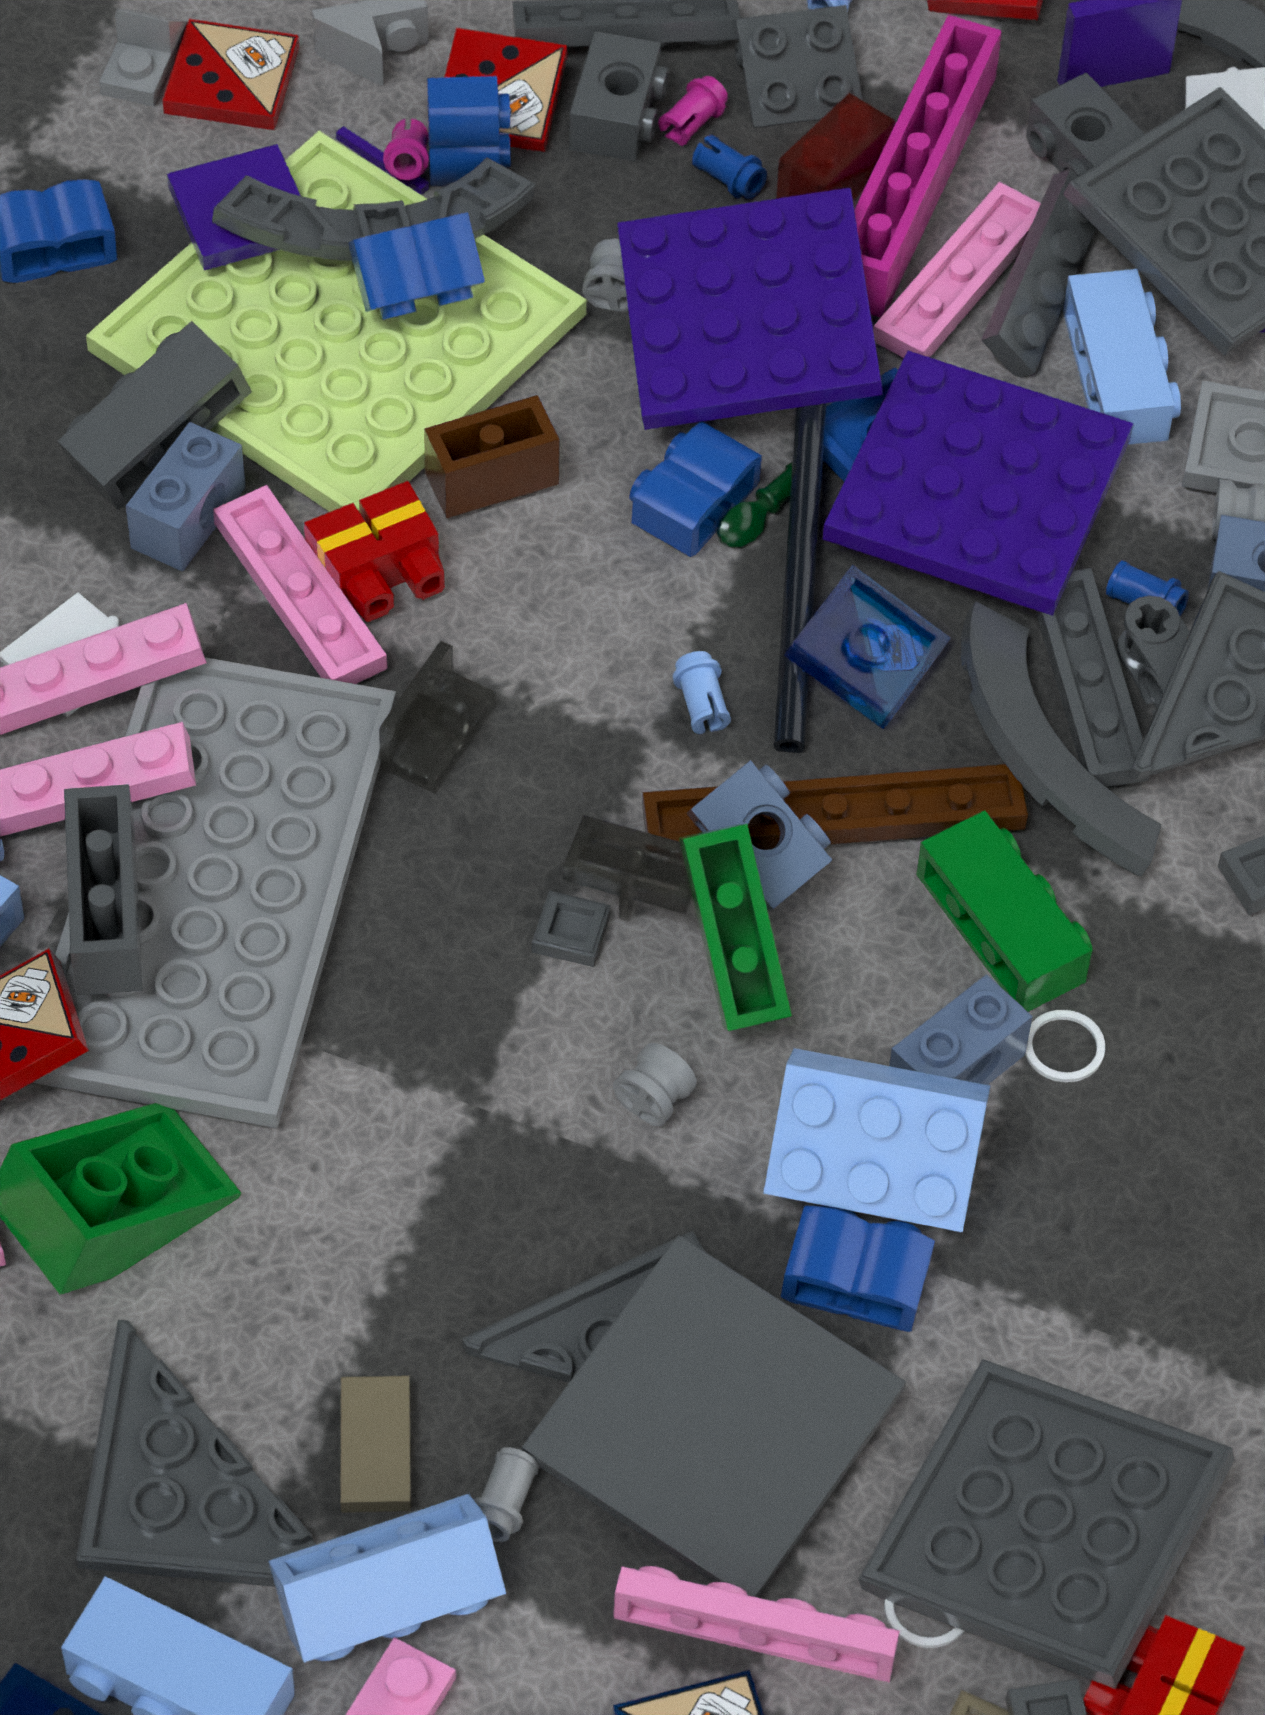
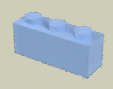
(1119, 353)
(387, 1579)
(168, 1661)

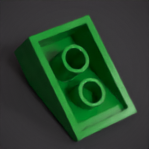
(108, 1193)

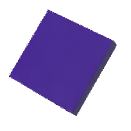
(1118, 40)
(203, 186)

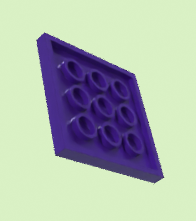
(748, 309)
(978, 482)

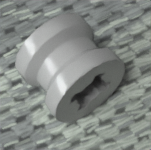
(605, 280)
(1238, 503)
(655, 1084)

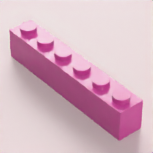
(923, 153)

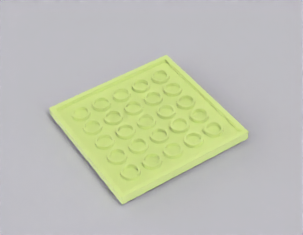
(333, 386)

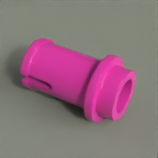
(703, 99)
(406, 142)

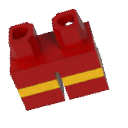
(379, 548)
(1177, 1671)

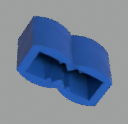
(465, 126)
(54, 231)
(417, 264)
(694, 487)
(858, 1267)

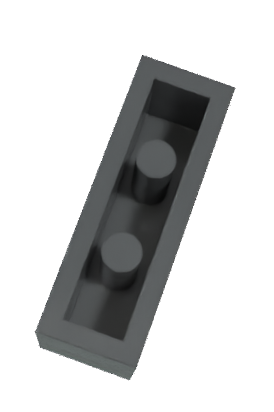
(149, 409)
(102, 890)

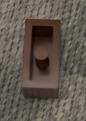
(491, 456)

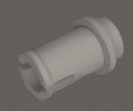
(507, 1492)

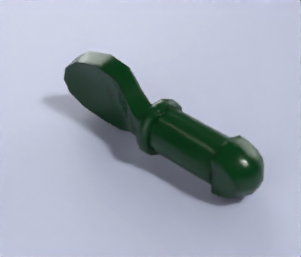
(747, 519)

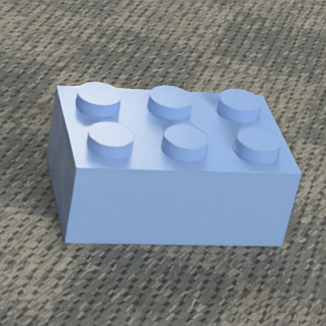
(876, 1139)

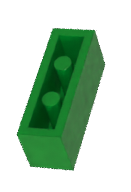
(1004, 911)
(735, 926)

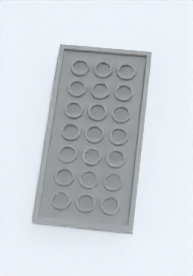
(233, 890)

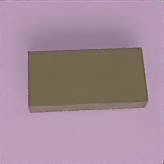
(375, 1444)

